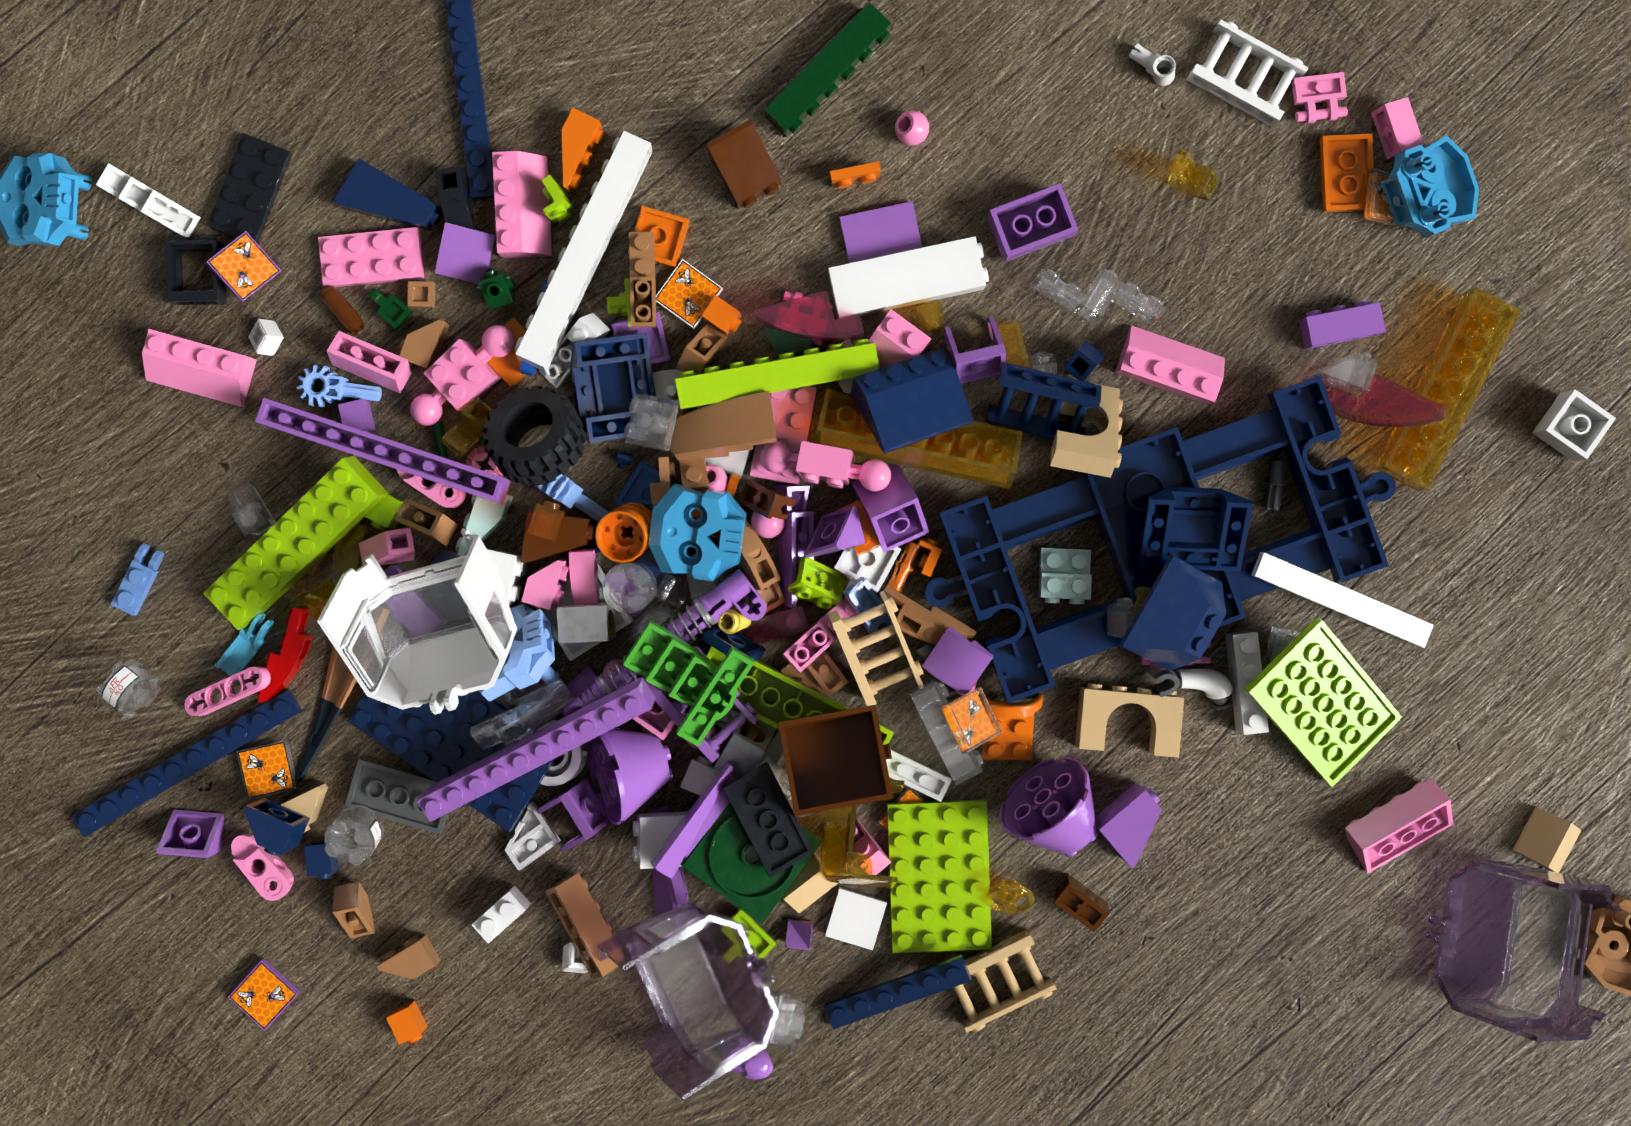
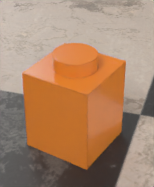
(722, 316)
(407, 1023)

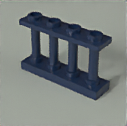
(1047, 385)

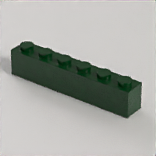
(828, 69)

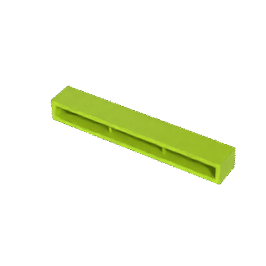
(776, 375)

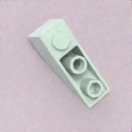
(483, 520)

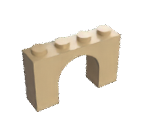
(1093, 453)
(1098, 704)

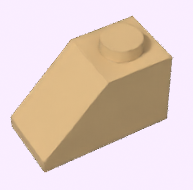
(308, 803)

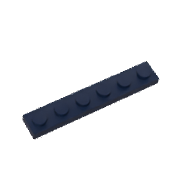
(897, 992)

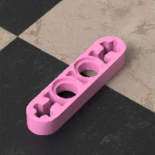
(227, 691)

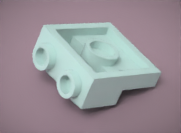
(1064, 575)

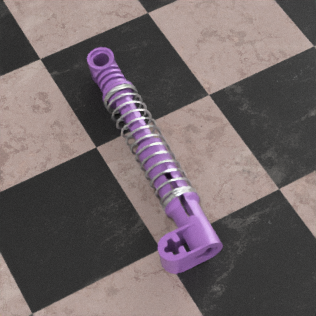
(704, 612)

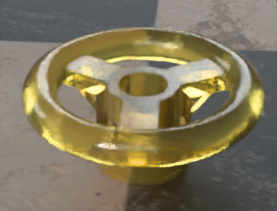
(1008, 892)

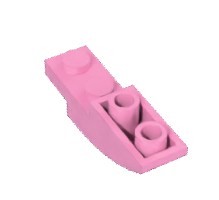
(817, 638)

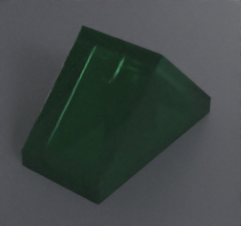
(786, 343)

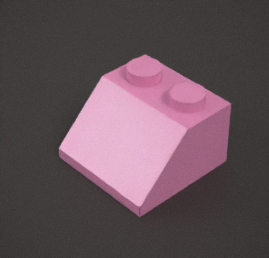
(897, 340)

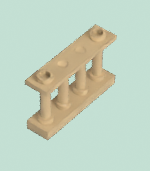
(852, 646)
(999, 956)

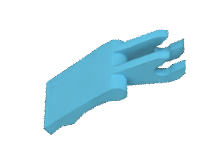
(245, 646)

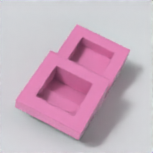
(584, 576)

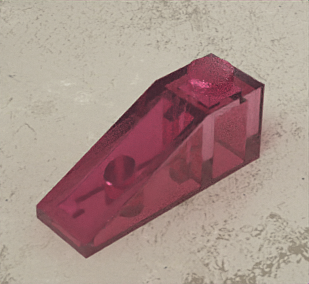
(777, 625)

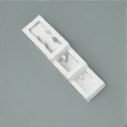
(148, 201)

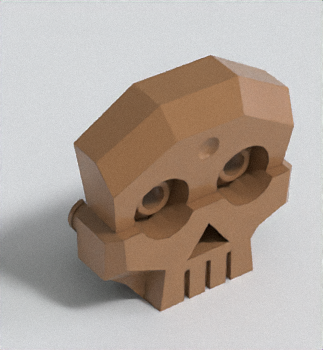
(1610, 965)

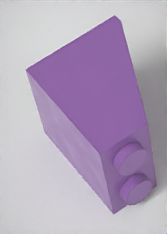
(893, 511)
(1129, 822)

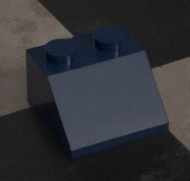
(275, 826)

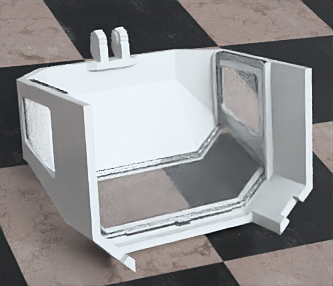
(422, 630)

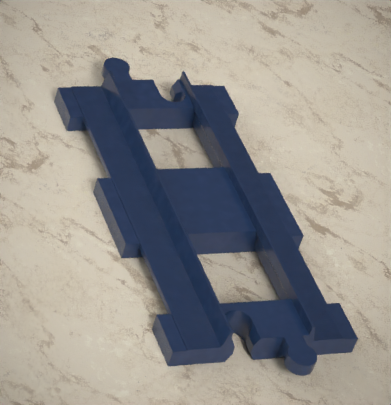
(1334, 501)

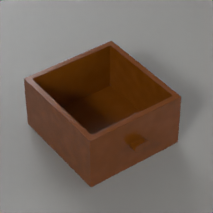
(835, 760)

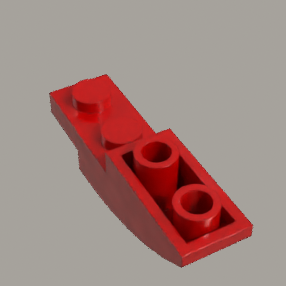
(294, 648)

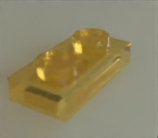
(1014, 344)
(347, 549)

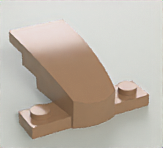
(717, 431)

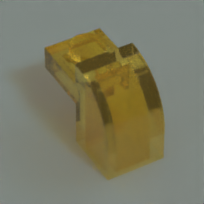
(1192, 177)
(469, 428)

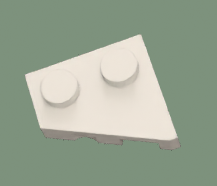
(531, 838)

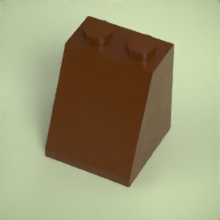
(744, 165)
(573, 535)

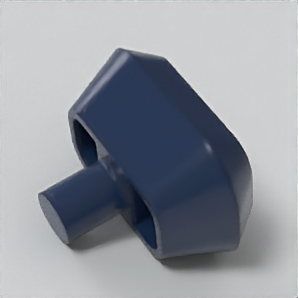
(623, 458)

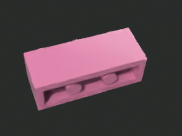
(369, 362)

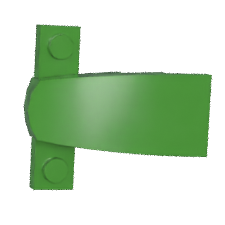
(689, 677)

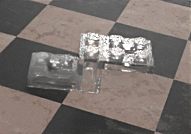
(1098, 295)

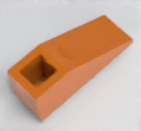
(578, 139)

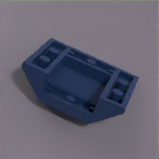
(606, 379)
(1196, 526)
(1177, 616)

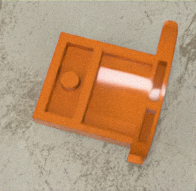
(1017, 726)

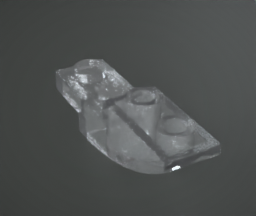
(527, 717)

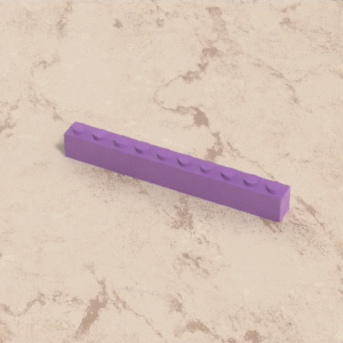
(383, 451)
(536, 749)

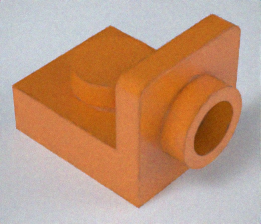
(929, 560)

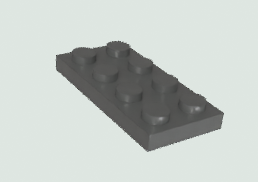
(392, 794)

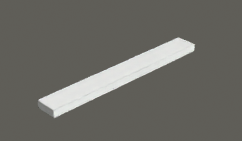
(1342, 599)

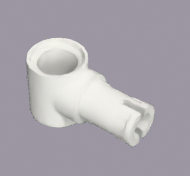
(1154, 63)

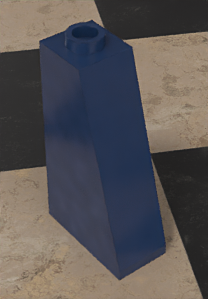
(381, 196)

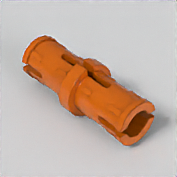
(904, 566)

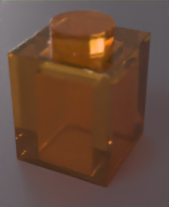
(546, 520)

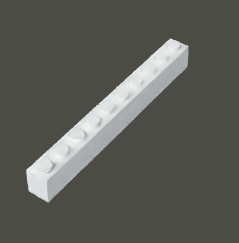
(584, 251)

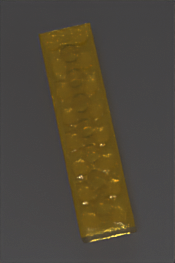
(1453, 381)
(969, 452)

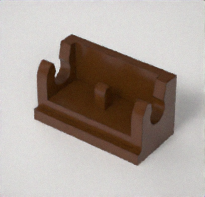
(765, 499)
(1081, 903)

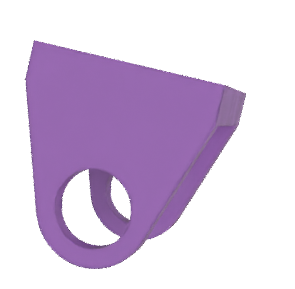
(980, 362)
(584, 809)

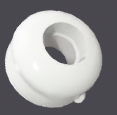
(570, 766)

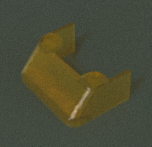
(837, 857)

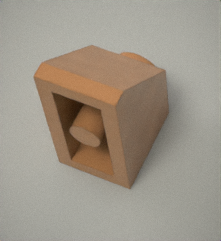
(424, 344)
(701, 350)
(426, 521)
(353, 910)

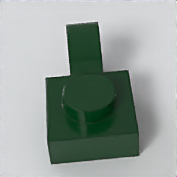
(391, 309)

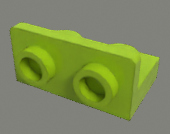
(561, 207)
(818, 584)

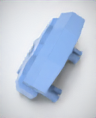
(529, 654)

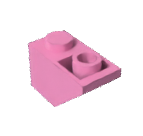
(389, 547)
(546, 585)
(866, 844)

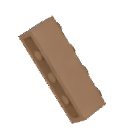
(582, 921)

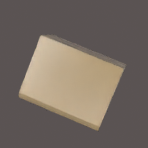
(1547, 839)
(807, 886)

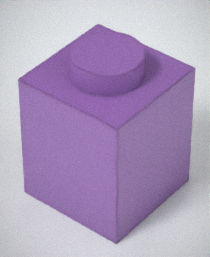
(357, 415)

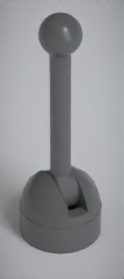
(923, 652)

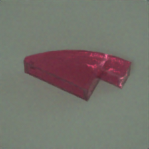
(810, 319)
(1386, 405)

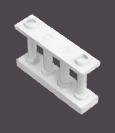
(1225, 87)

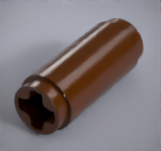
(342, 310)

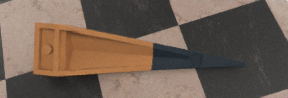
(336, 690)

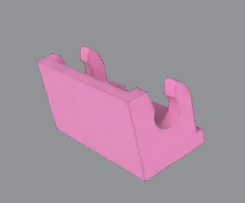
(1397, 127)

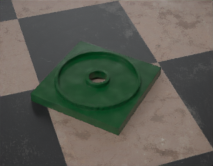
(722, 866)

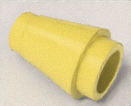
(733, 621)

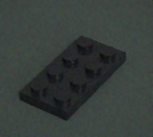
(250, 188)
(768, 819)

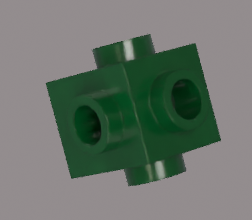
(495, 296)

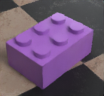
(1032, 222)

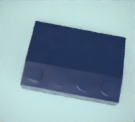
(911, 400)

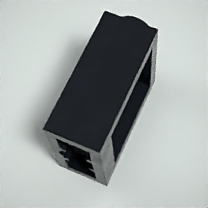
(174, 272)

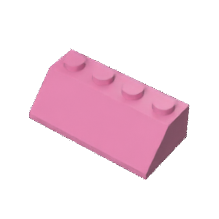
(519, 203)
(1171, 366)
(197, 368)
(1399, 825)

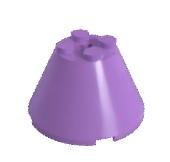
(628, 770)
(1051, 807)

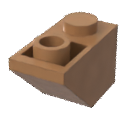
(412, 960)

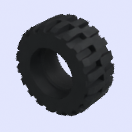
(519, 415)

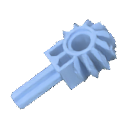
(334, 388)
(571, 495)

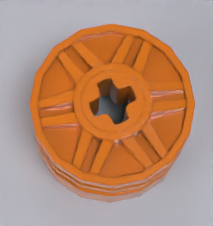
(614, 537)

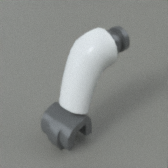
(1212, 682)

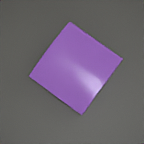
(464, 253)
(957, 661)

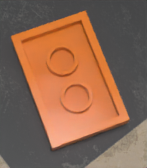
(1345, 171)

